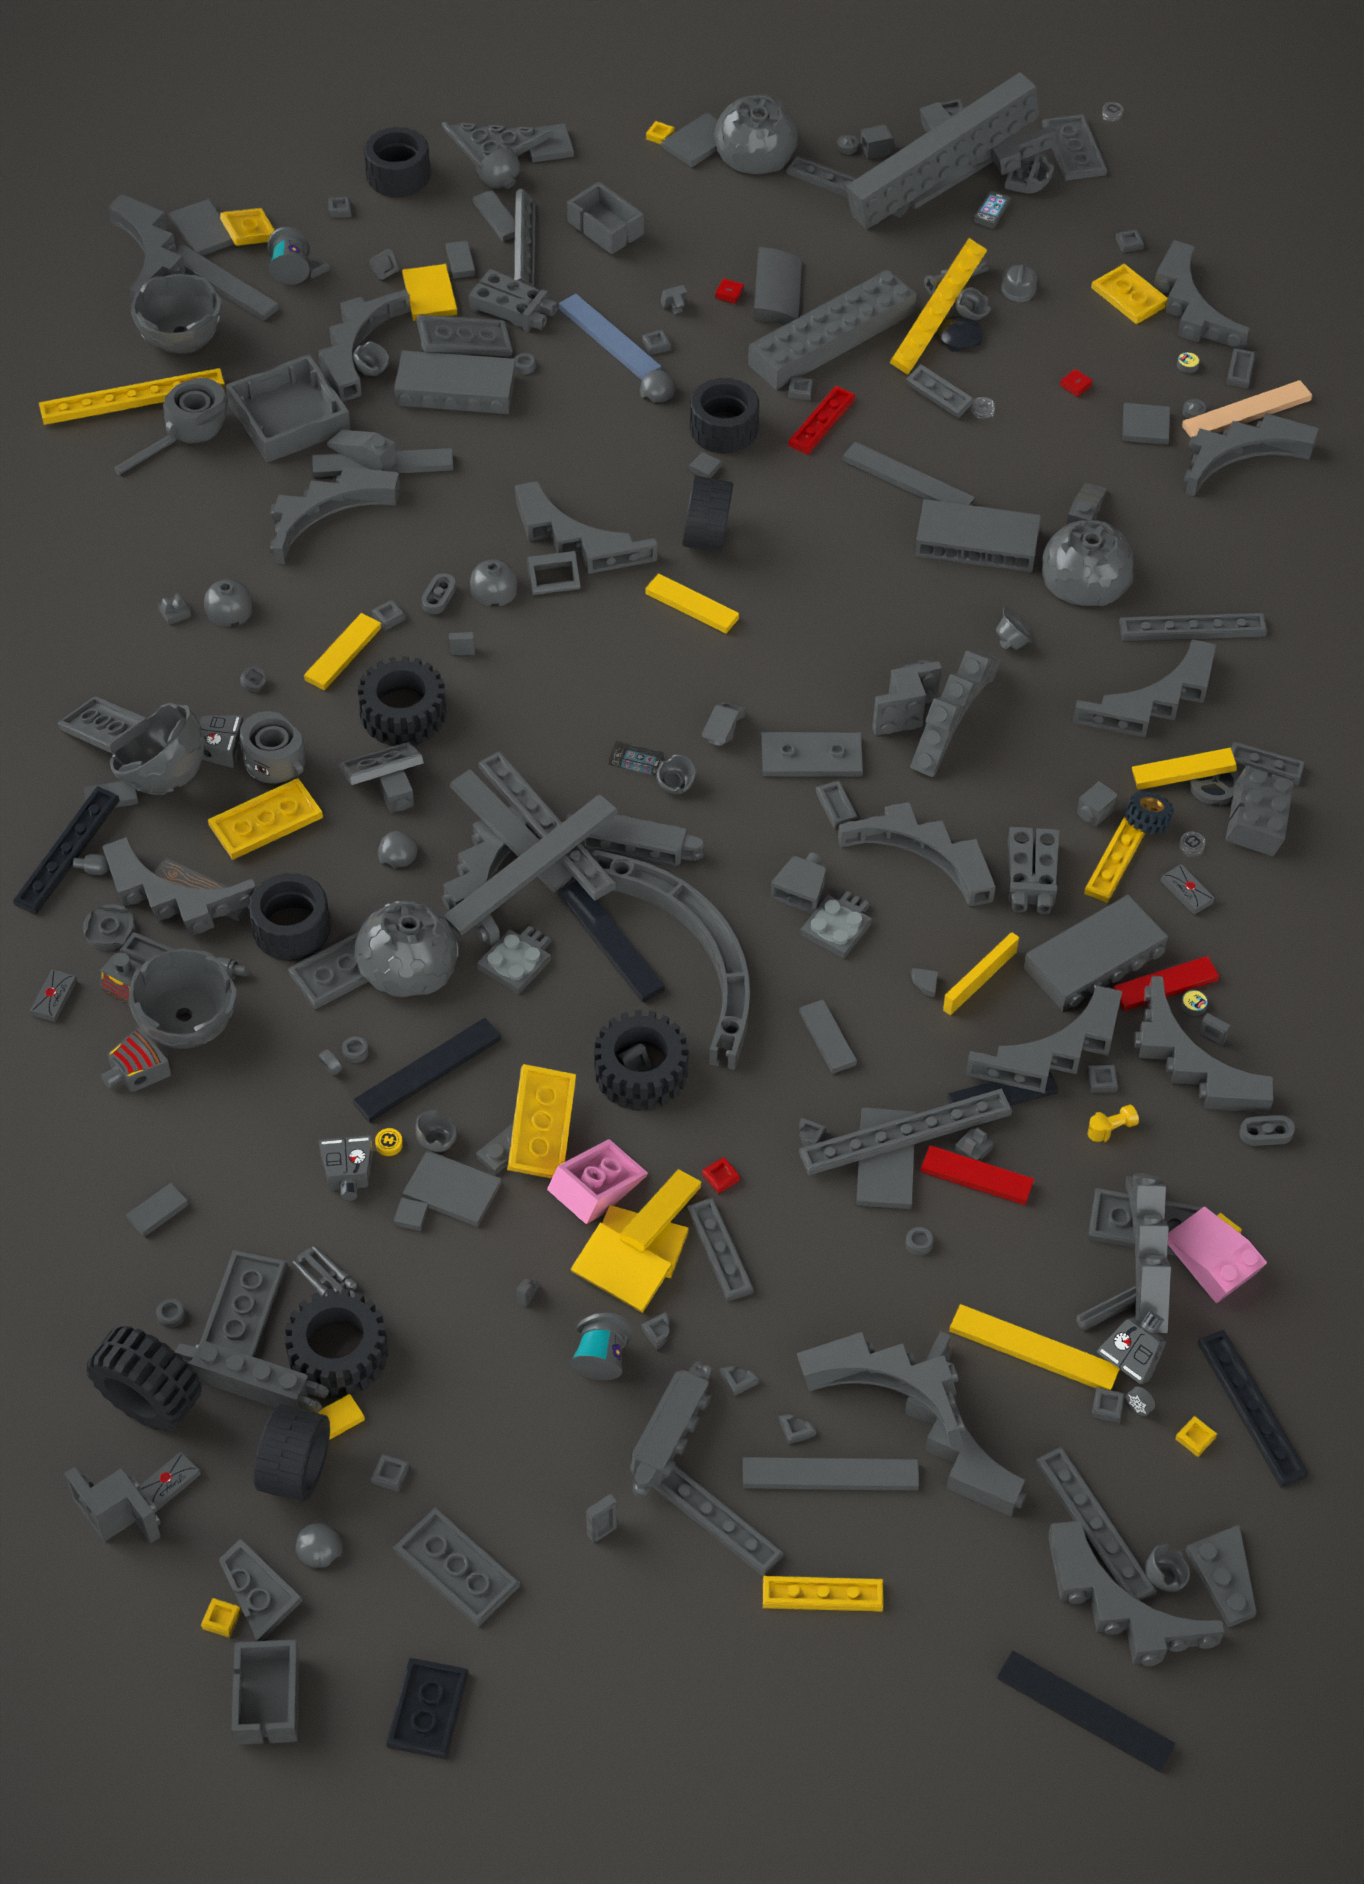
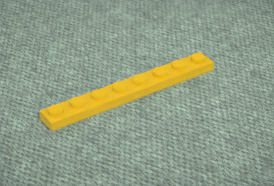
(938, 306)
(117, 398)

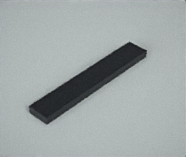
(66, 848)
(611, 941)
(426, 1070)
(1252, 1408)
(1086, 1711)

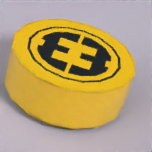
(388, 1142)

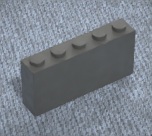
(455, 382)
(977, 535)
(1095, 952)

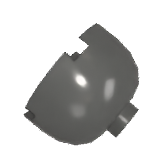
(499, 169)
(493, 583)
(227, 603)

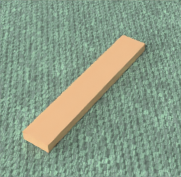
(1249, 409)

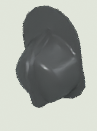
(1019, 283)
(1013, 630)

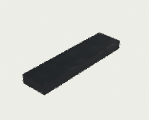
(1013, 1094)

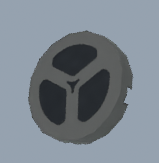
(1214, 788)

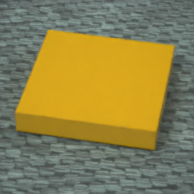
(247, 226)

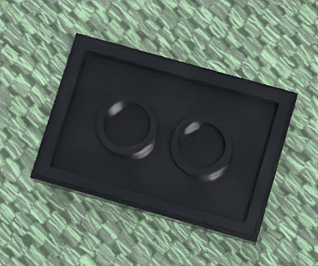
(427, 1708)

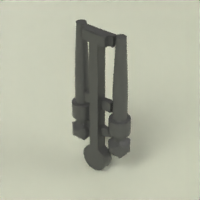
(342, 1276)

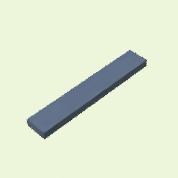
(608, 336)

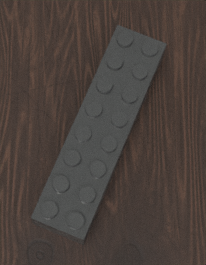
(831, 329)

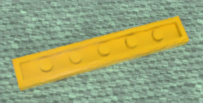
(1034, 1348)

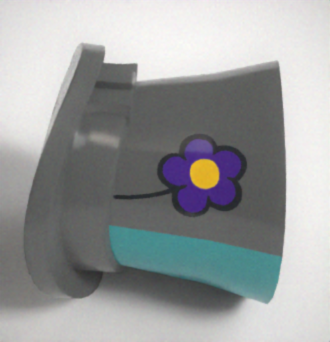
(288, 253)
(601, 1346)

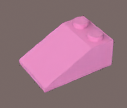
(595, 1180)
(1215, 1253)

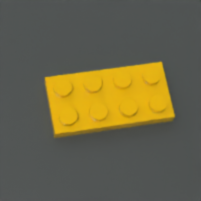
(265, 818)
(541, 1121)

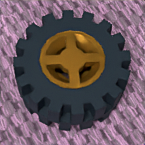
(1149, 812)

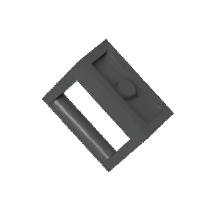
(549, 562)

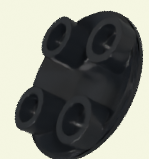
(960, 333)

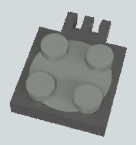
(838, 924)
(516, 959)

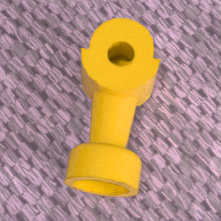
(1101, 1125)

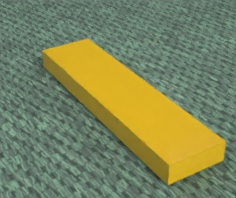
(692, 603)
(342, 651)
(1184, 768)
(1114, 862)
(980, 973)
(660, 1210)
(822, 1593)

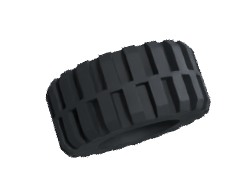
(144, 1378)

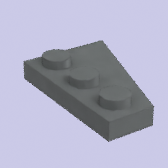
(1225, 1573)

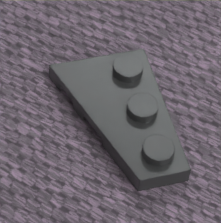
(259, 1589)

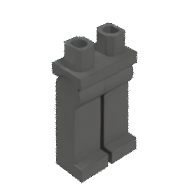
(511, 301)
(1029, 887)

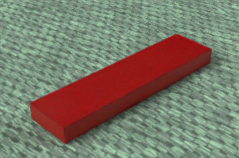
(821, 420)
(1175, 980)
(977, 1175)

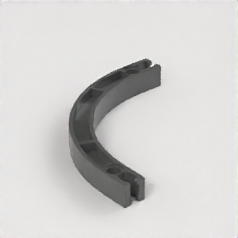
(708, 926)

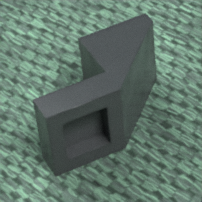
(722, 723)

